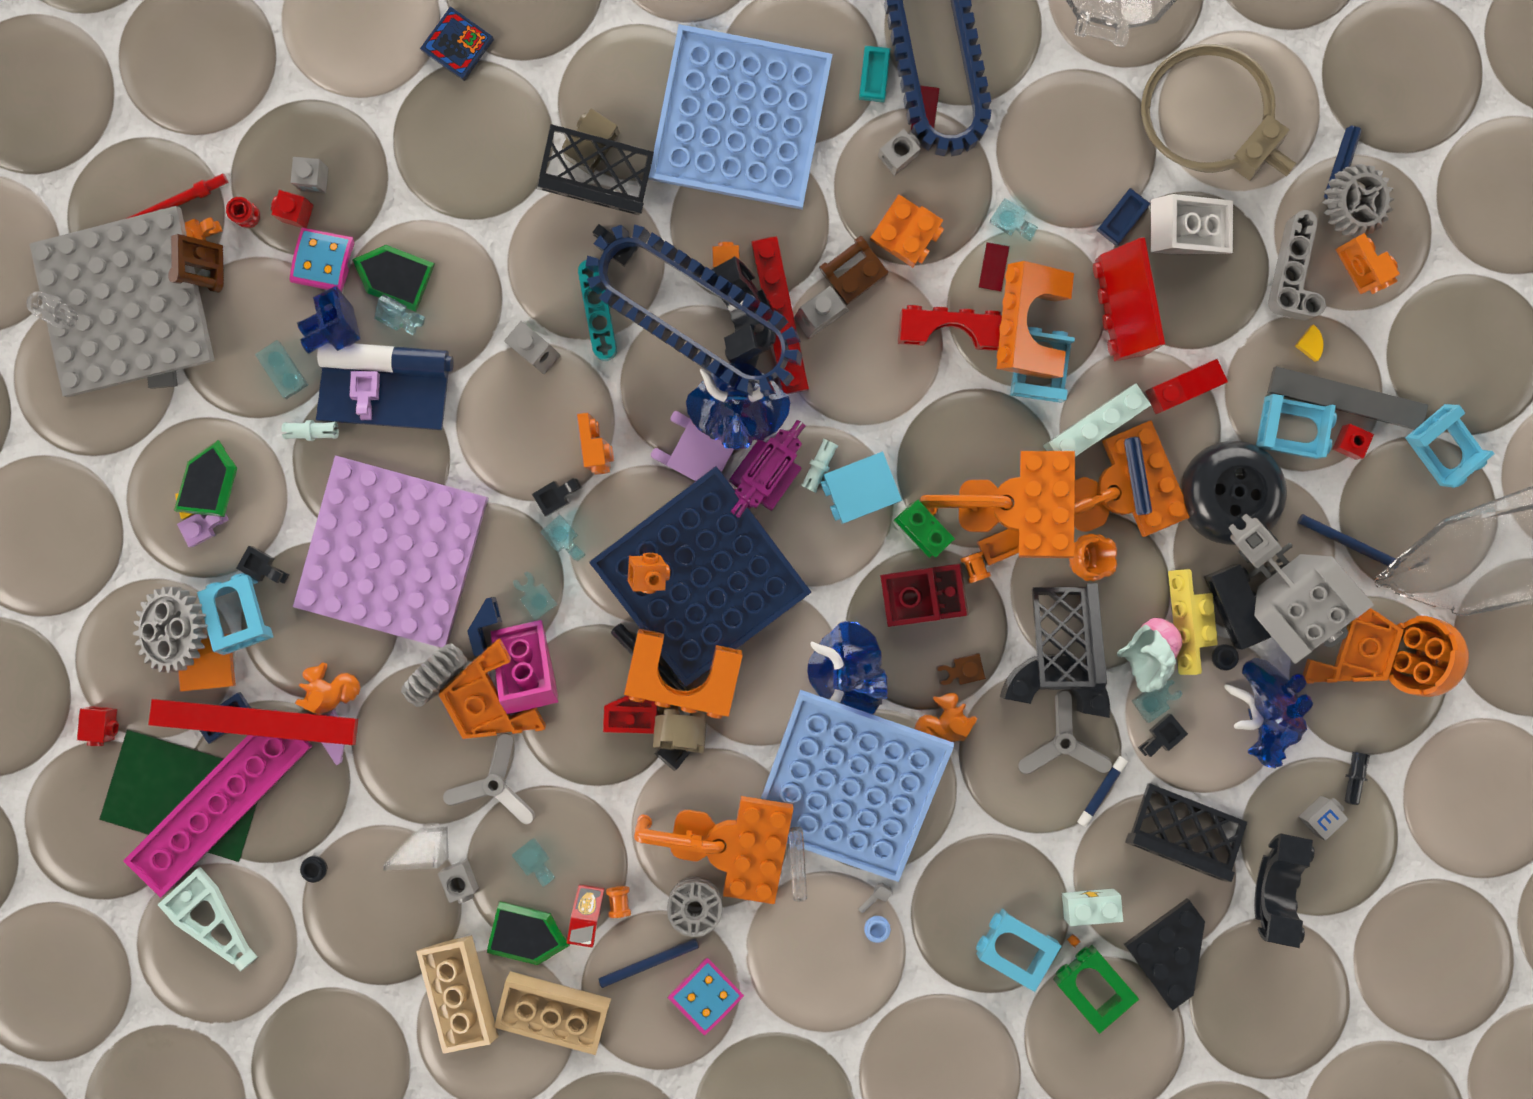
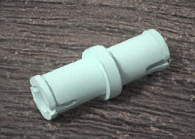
(310, 430)
(819, 465)

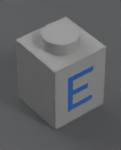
(1324, 817)

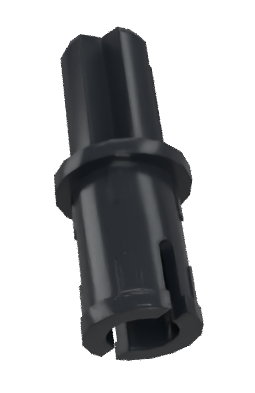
(1356, 776)

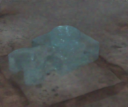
(537, 599)
(1154, 703)

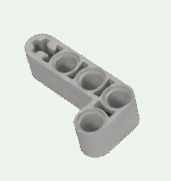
(1298, 266)

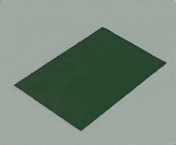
(154, 780)

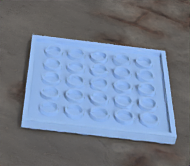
(740, 116)
(856, 783)

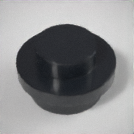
(1225, 657)
(313, 869)

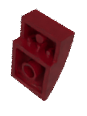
(924, 595)

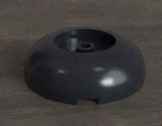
(1217, 465)

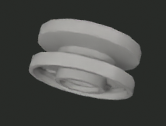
(689, 922)

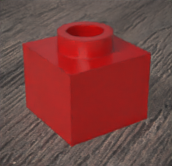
(1345, 441)

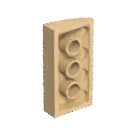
(457, 994)
(552, 1013)

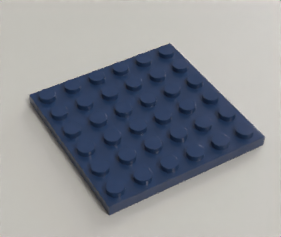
(722, 581)

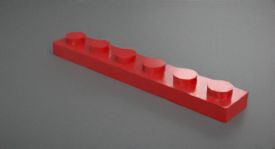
(775, 287)

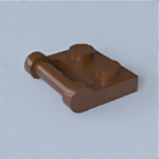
(197, 254)
(860, 276)

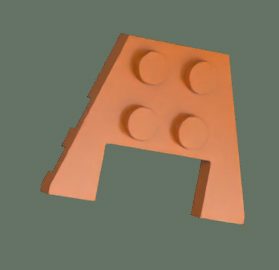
(1363, 654)
(475, 700)

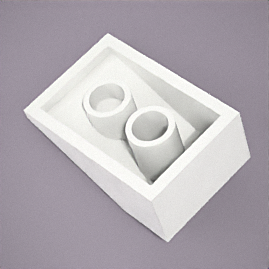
(1191, 225)

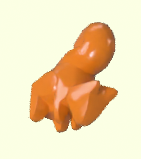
(325, 696)
(951, 724)

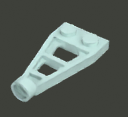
(190, 894)

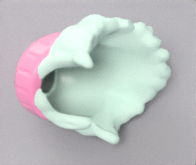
(1153, 653)

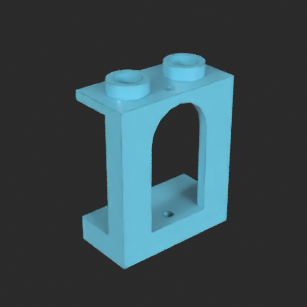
(1056, 391)
(1321, 415)
(1472, 455)
(256, 629)
(1006, 923)

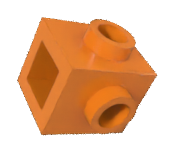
(648, 573)

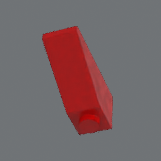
(1186, 386)

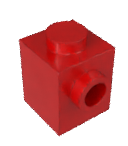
(291, 209)
(97, 725)

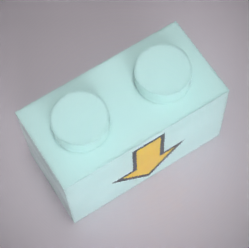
(1092, 907)

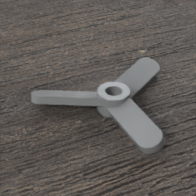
(1053, 749)
(483, 788)

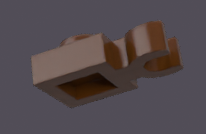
(965, 669)

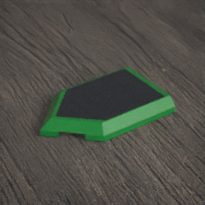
(394, 274)
(207, 482)
(525, 934)

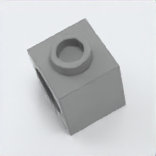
(891, 159)
(462, 870)

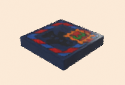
(457, 43)

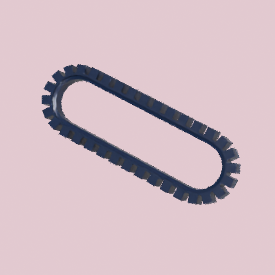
(911, 87)

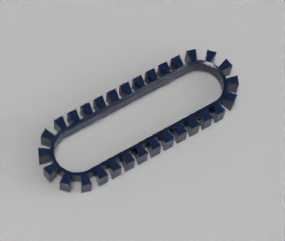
(668, 253)

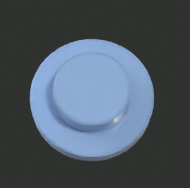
(877, 929)

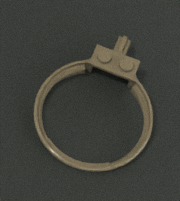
(1262, 143)

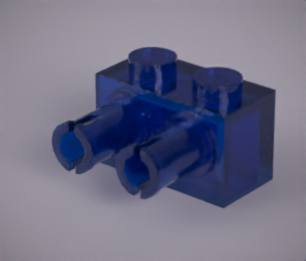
(331, 324)

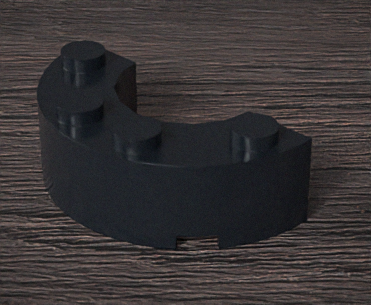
(749, 336)
(1024, 683)
(1277, 888)

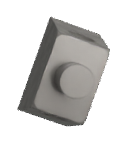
(820, 312)
(532, 347)

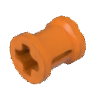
(975, 567)
(618, 902)

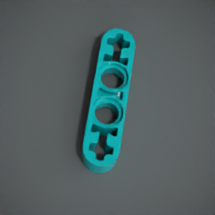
(593, 311)

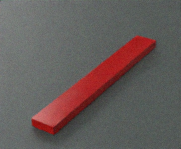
(253, 722)

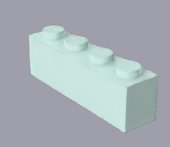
(1100, 422)

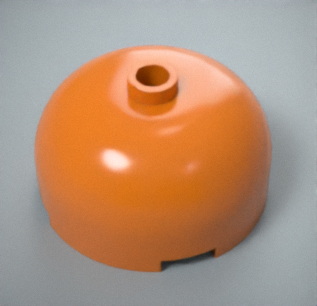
(1439, 658)

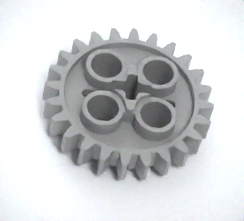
(170, 629)

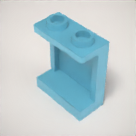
(860, 488)

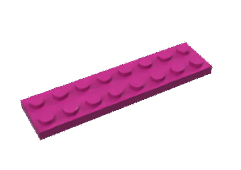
(213, 809)

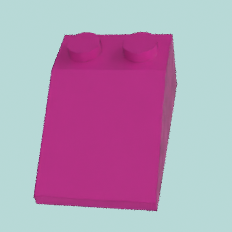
(529, 676)

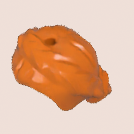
(1094, 557)

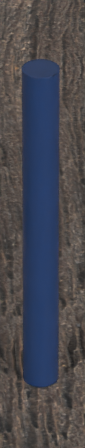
(1345, 540)
(648, 963)

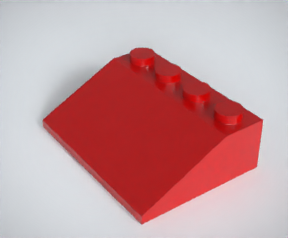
(1129, 301)

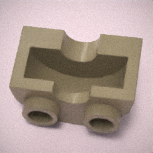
(680, 731)

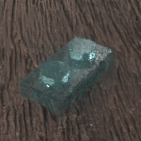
(281, 369)

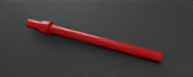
(199, 189)

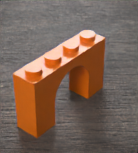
(1017, 348)
(711, 697)

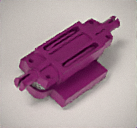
(767, 470)

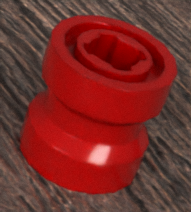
(248, 215)

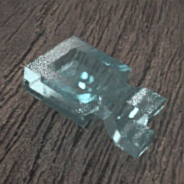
(1010, 218)
(395, 316)
(561, 536)
(532, 858)

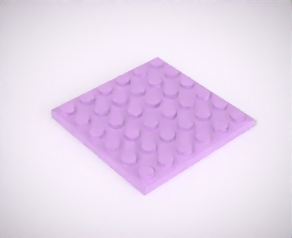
(390, 552)

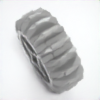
(1349, 197)
(433, 675)

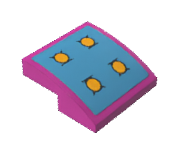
(321, 259)
(705, 996)

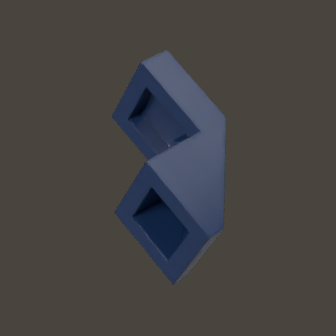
(487, 615)

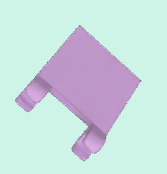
(694, 452)

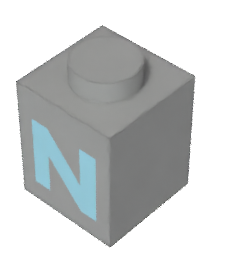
(309, 174)

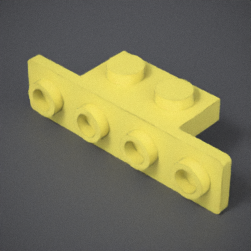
(1194, 620)

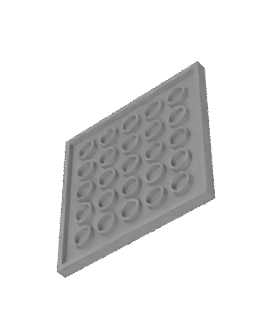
(126, 307)

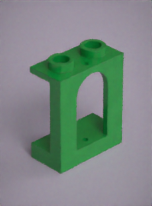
(918, 526)
(1114, 1007)

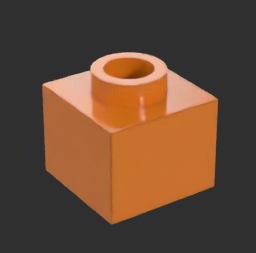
(724, 252)

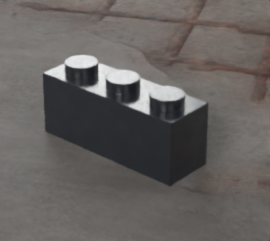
(1236, 605)

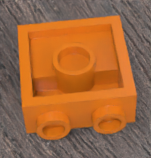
(907, 231)
(1367, 268)
(595, 451)

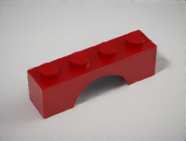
(919, 324)

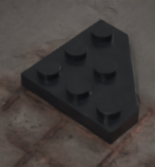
(1171, 952)

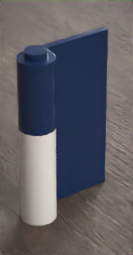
(409, 386)

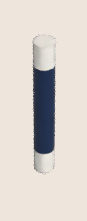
(1102, 791)

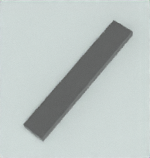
(1347, 398)

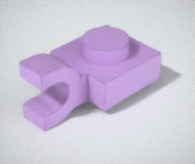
(364, 388)
(199, 528)

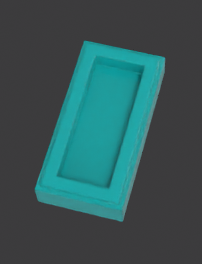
(874, 74)

